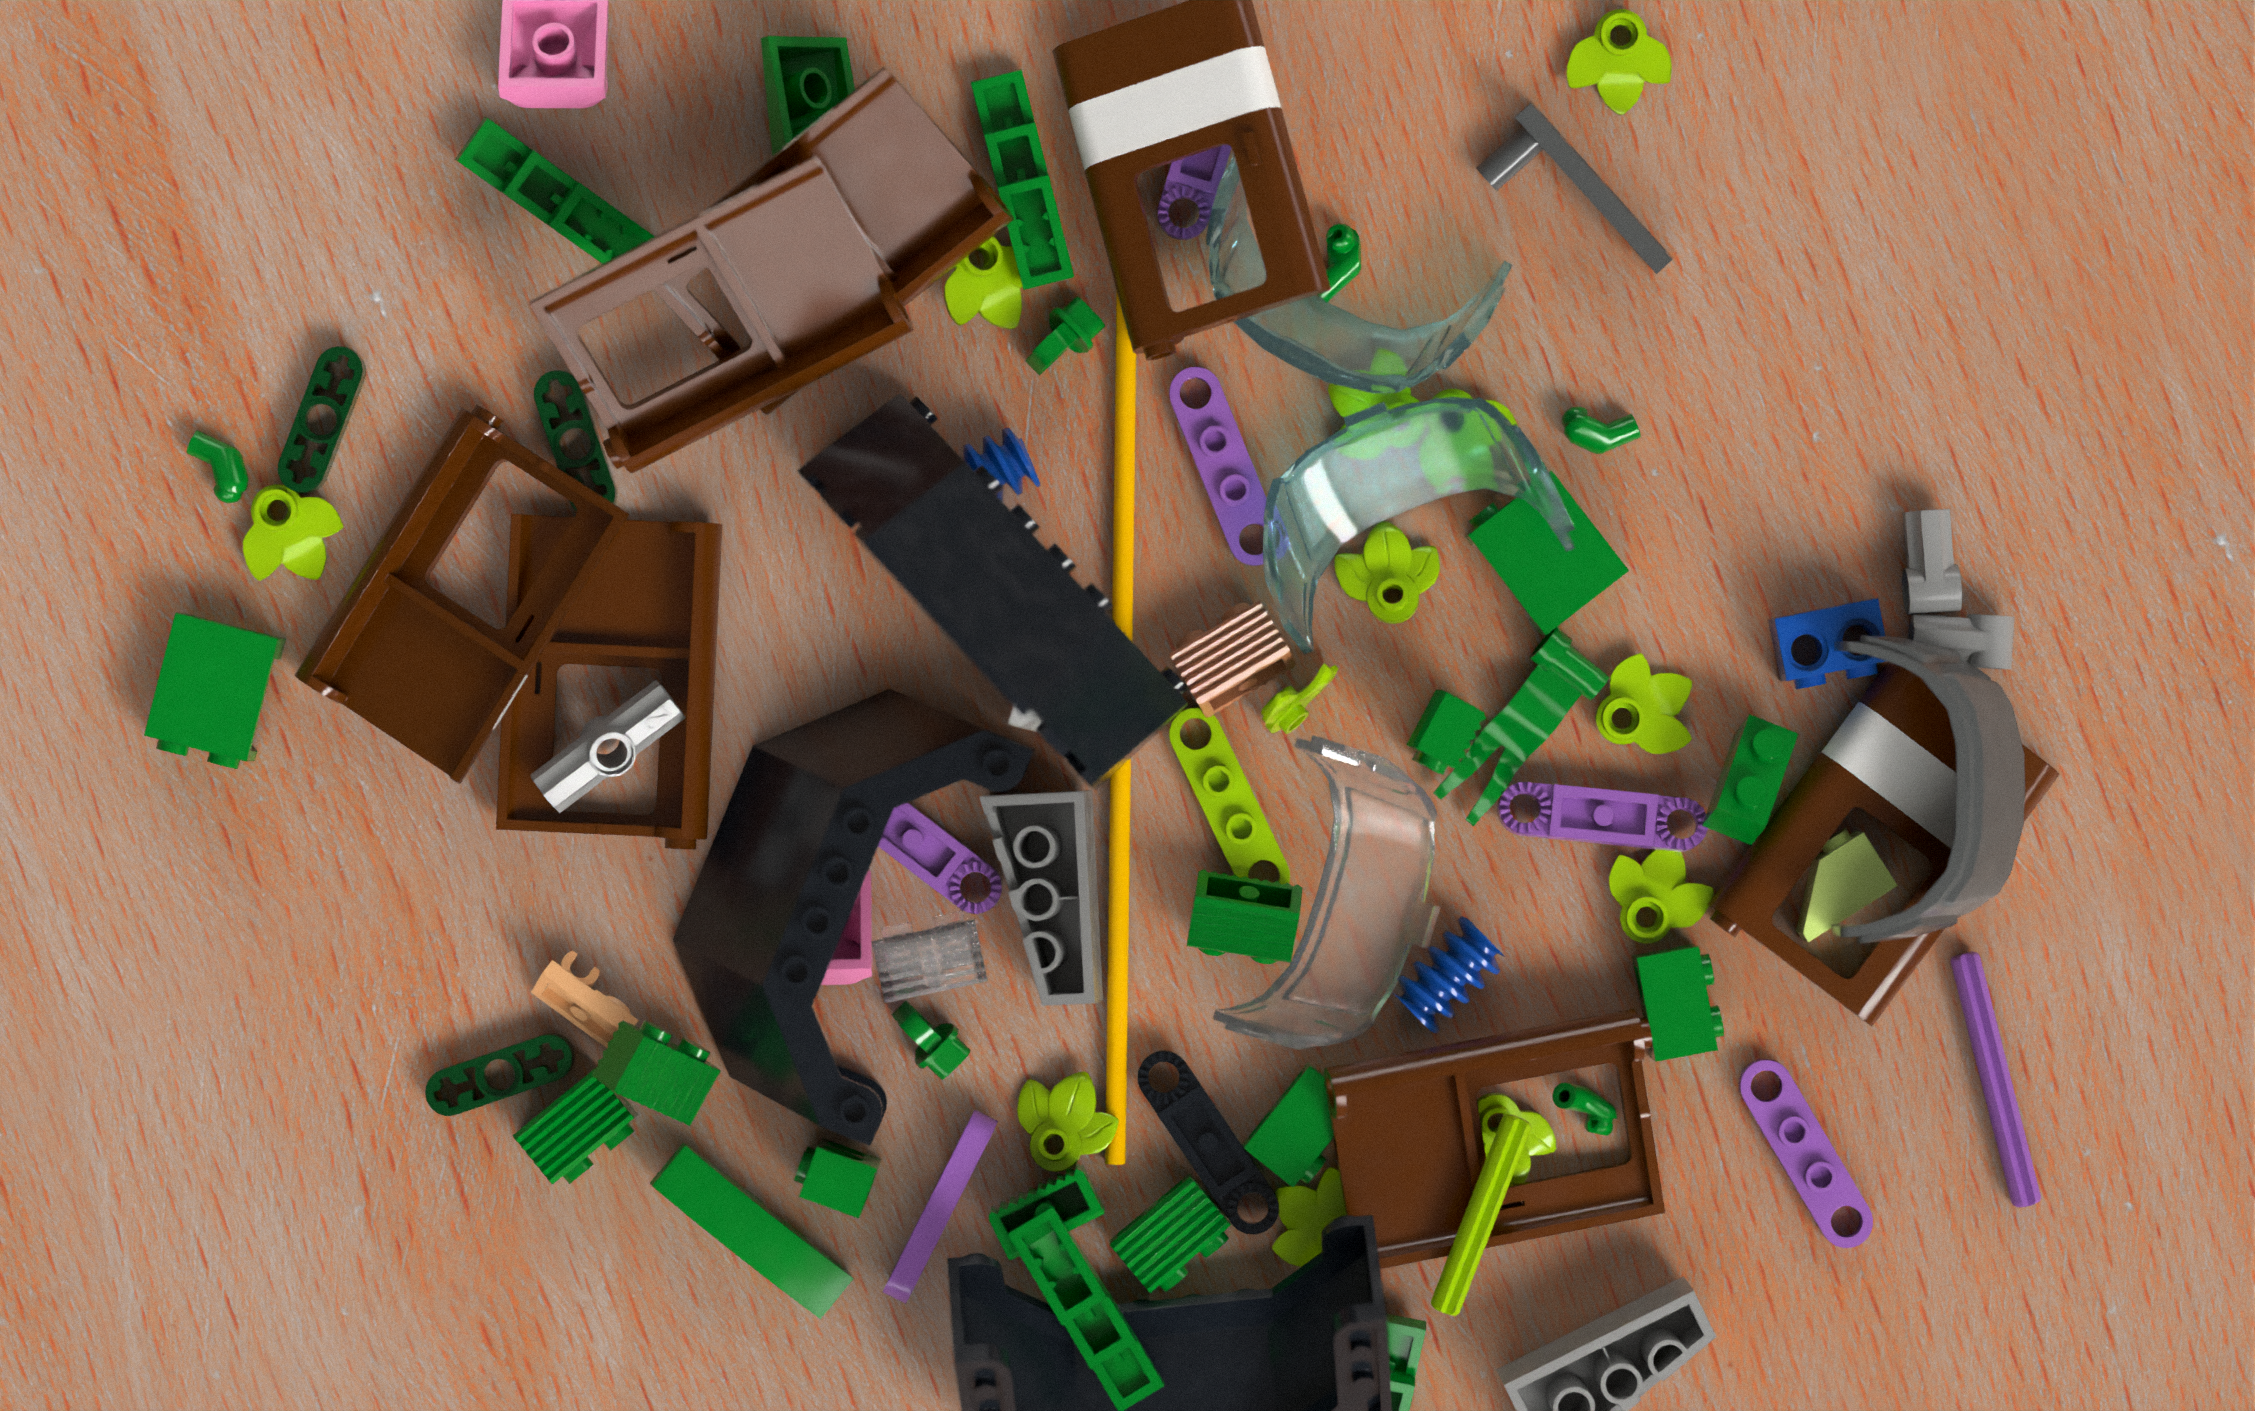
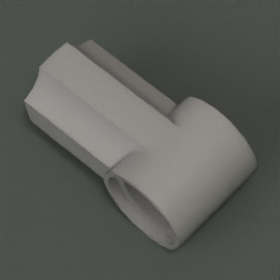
(1931, 577)
(1978, 639)

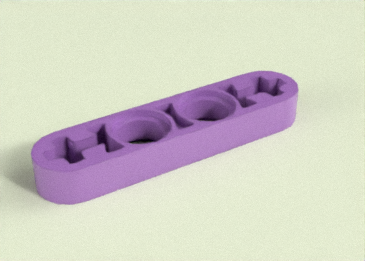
(940, 1206)

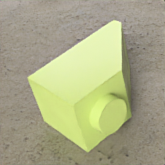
(1841, 883)

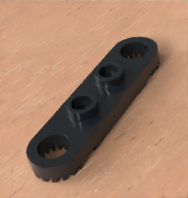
(1208, 1142)

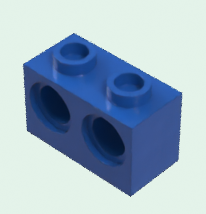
(1825, 628)

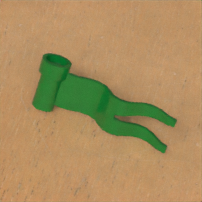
(1528, 717)

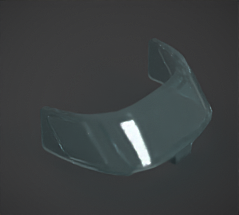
(1323, 336)
(1384, 468)

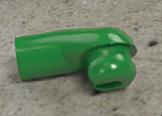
(1343, 258)
(1596, 435)
(226, 464)
(1583, 1099)

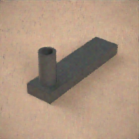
(1540, 134)

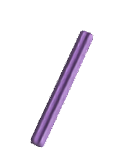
(1995, 1079)

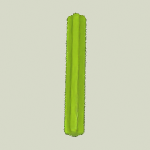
(1481, 1214)

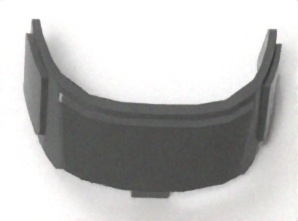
(1988, 788)

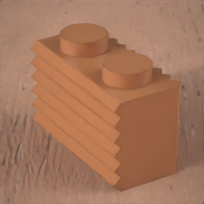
(1231, 657)

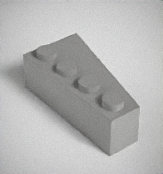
(1053, 888)
(1613, 1357)

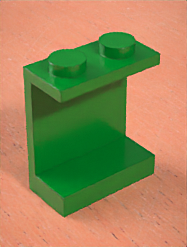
(1536, 565)
(212, 689)

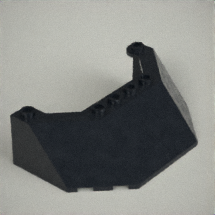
(996, 588)
(789, 878)
(1284, 1348)

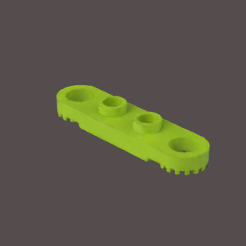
(1227, 798)

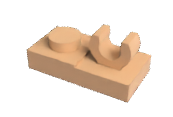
(580, 1004)

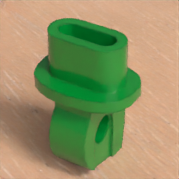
(1072, 330)
(937, 1046)

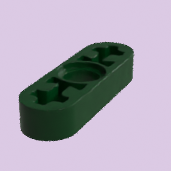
(574, 402)
(321, 461)
(467, 1099)

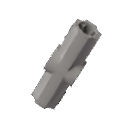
(581, 768)

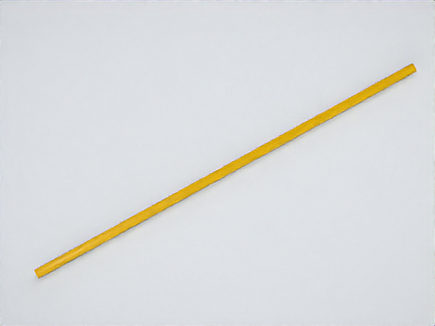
(1121, 780)

